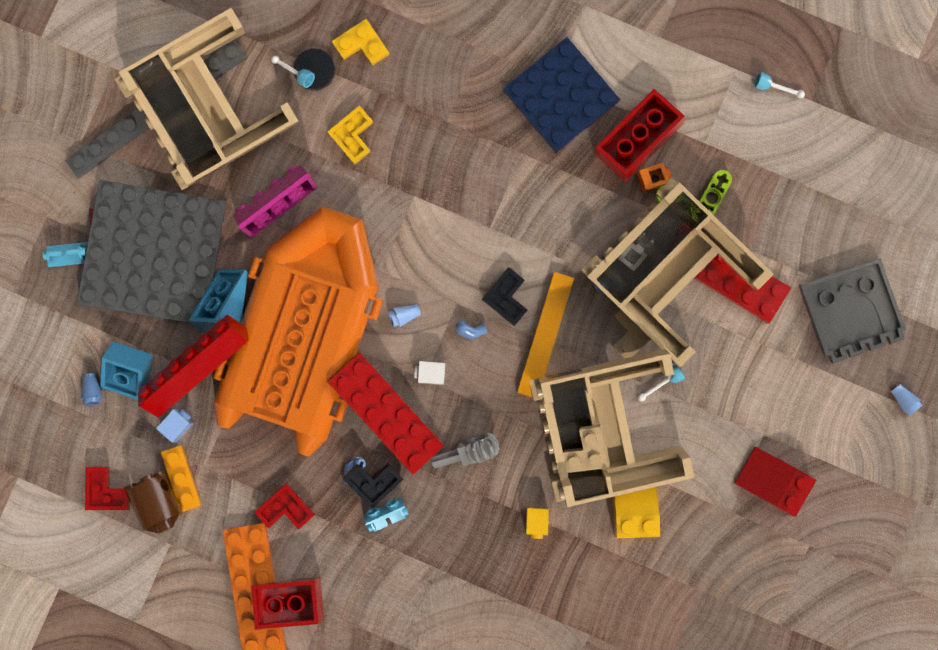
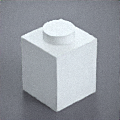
(430, 372)

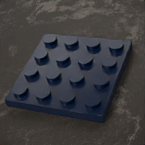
(561, 95)

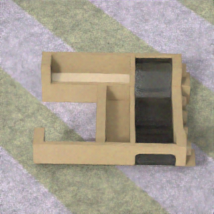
(189, 105)
(664, 257)
(594, 398)

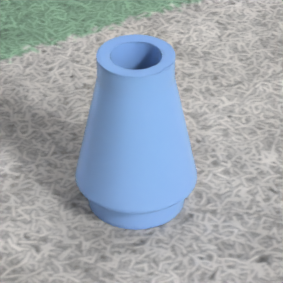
(401, 315)
(907, 401)

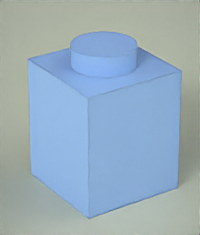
(175, 425)

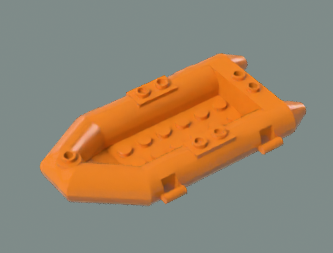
(301, 328)

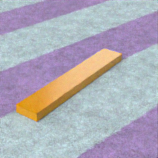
(546, 331)

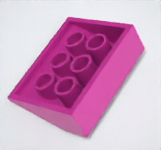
(275, 201)

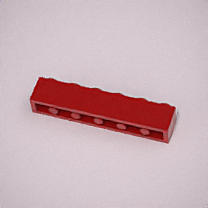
(192, 366)

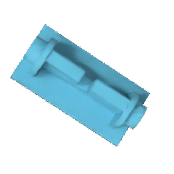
(65, 254)
(376, 517)

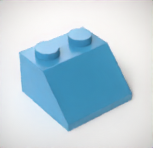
(125, 370)

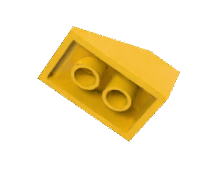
(637, 514)

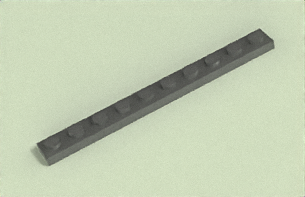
(135, 123)

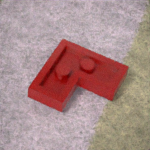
(99, 495)
(285, 502)

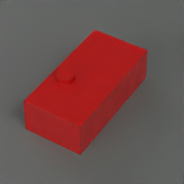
(639, 135)

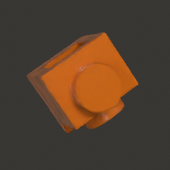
(659, 170)

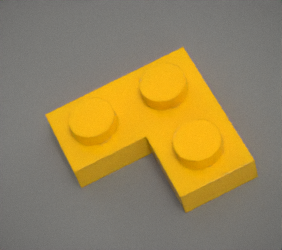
(361, 38)
(347, 131)

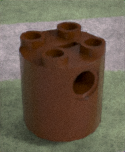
(154, 503)

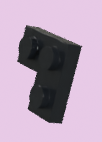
(501, 298)
(373, 488)

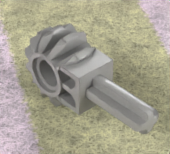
(469, 451)

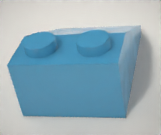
(222, 297)

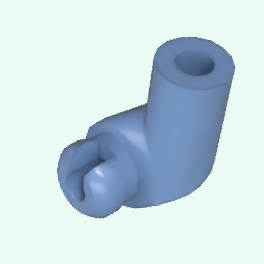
(357, 460)

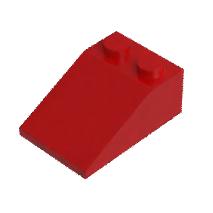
(775, 482)
(287, 603)

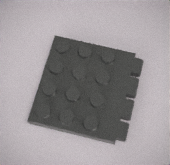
(853, 311)

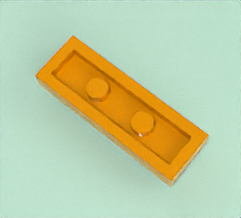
(181, 478)

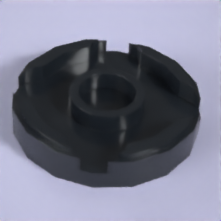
(318, 63)

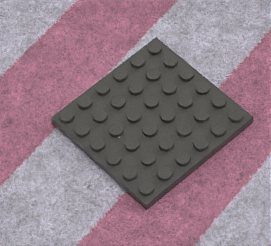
(150, 251)

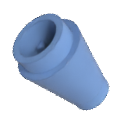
(90, 390)

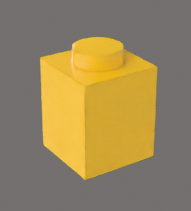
(537, 522)

